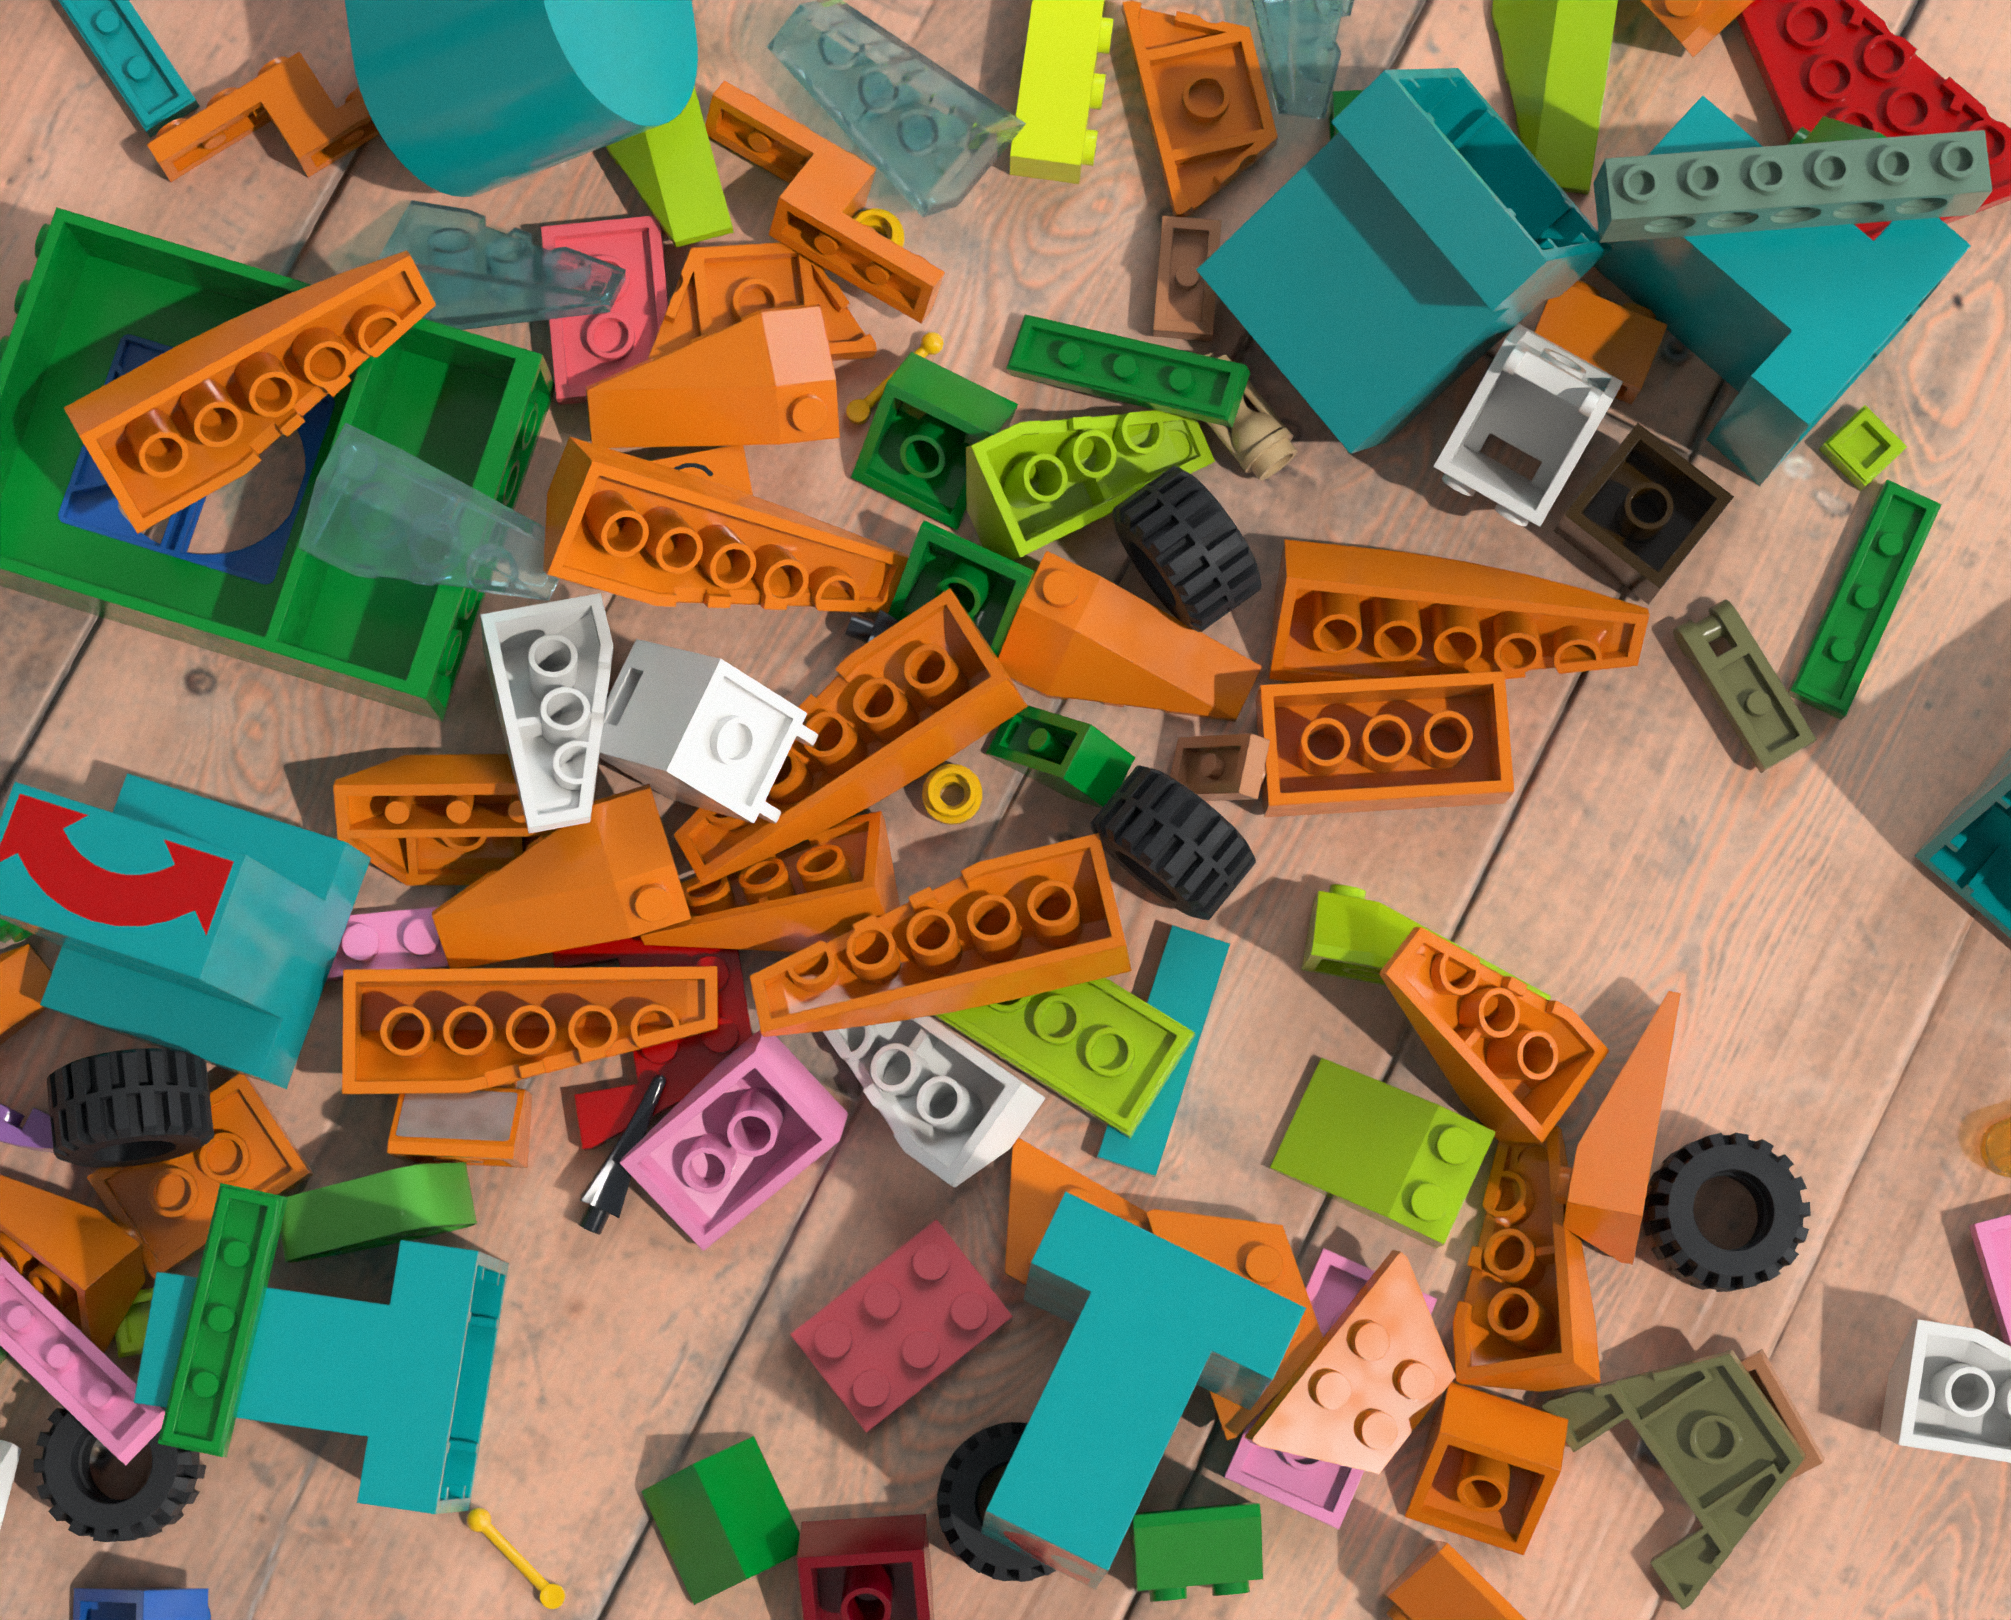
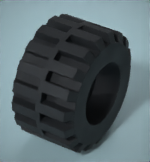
(1187, 548)
(1173, 842)
(130, 1107)
(1776, 1200)
(959, 1505)
(91, 1512)

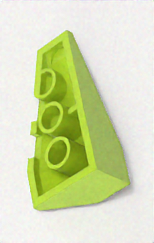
(1557, 79)
(677, 176)
(1066, 473)
(1359, 936)

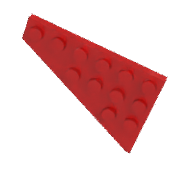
(1850, 68)

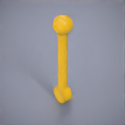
(859, 410)
(551, 1594)

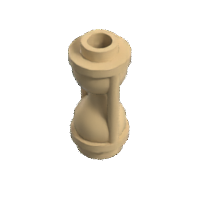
(1257, 438)

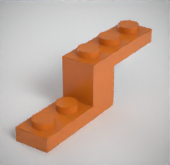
(281, 94)
(821, 200)

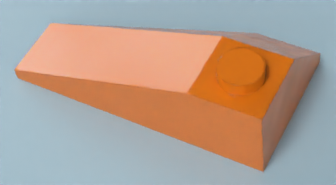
(740, 386)
(1108, 646)
(570, 889)
(71, 1257)
(1528, 1288)

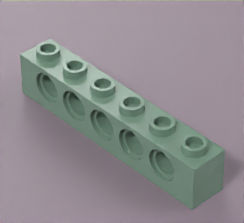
(1792, 186)

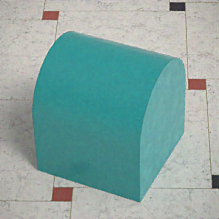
(517, 85)

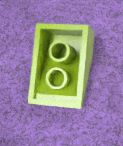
(1383, 1152)

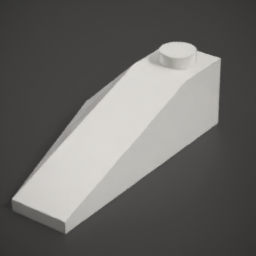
(551, 697)
(938, 1093)
(1950, 1392)

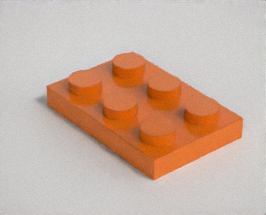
(175, 1198)

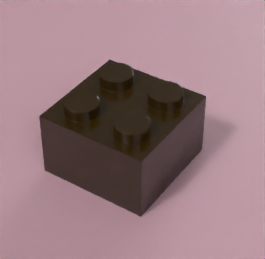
(1643, 513)

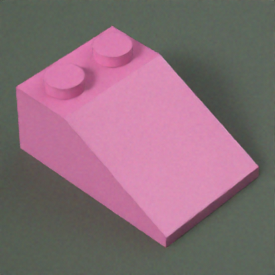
(736, 1139)

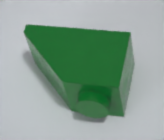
(1062, 755)

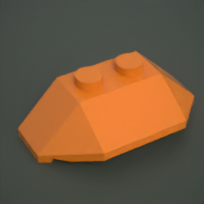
(434, 817)

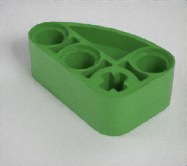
(377, 1211)

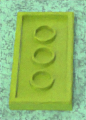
(1084, 1044)

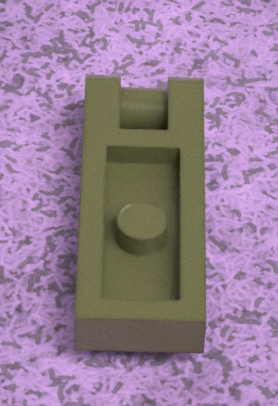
(1745, 686)

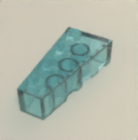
(895, 103)

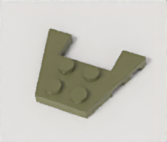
(1712, 1441)

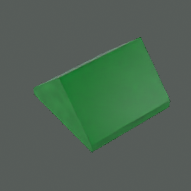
(982, 581)
(723, 1519)

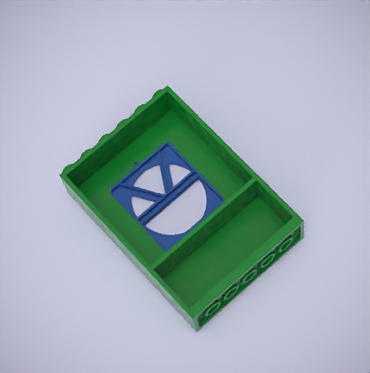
(121, 298)

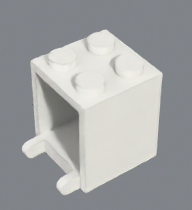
(1541, 405)
(699, 731)

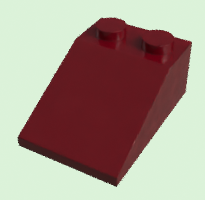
(866, 1569)

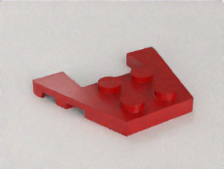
(681, 1061)

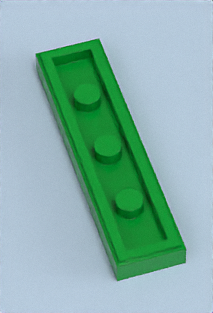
(1128, 370)
(1864, 599)
(223, 1320)

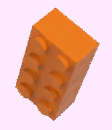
(1385, 744)

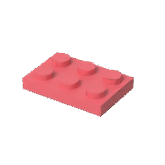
(606, 343)
(901, 1325)

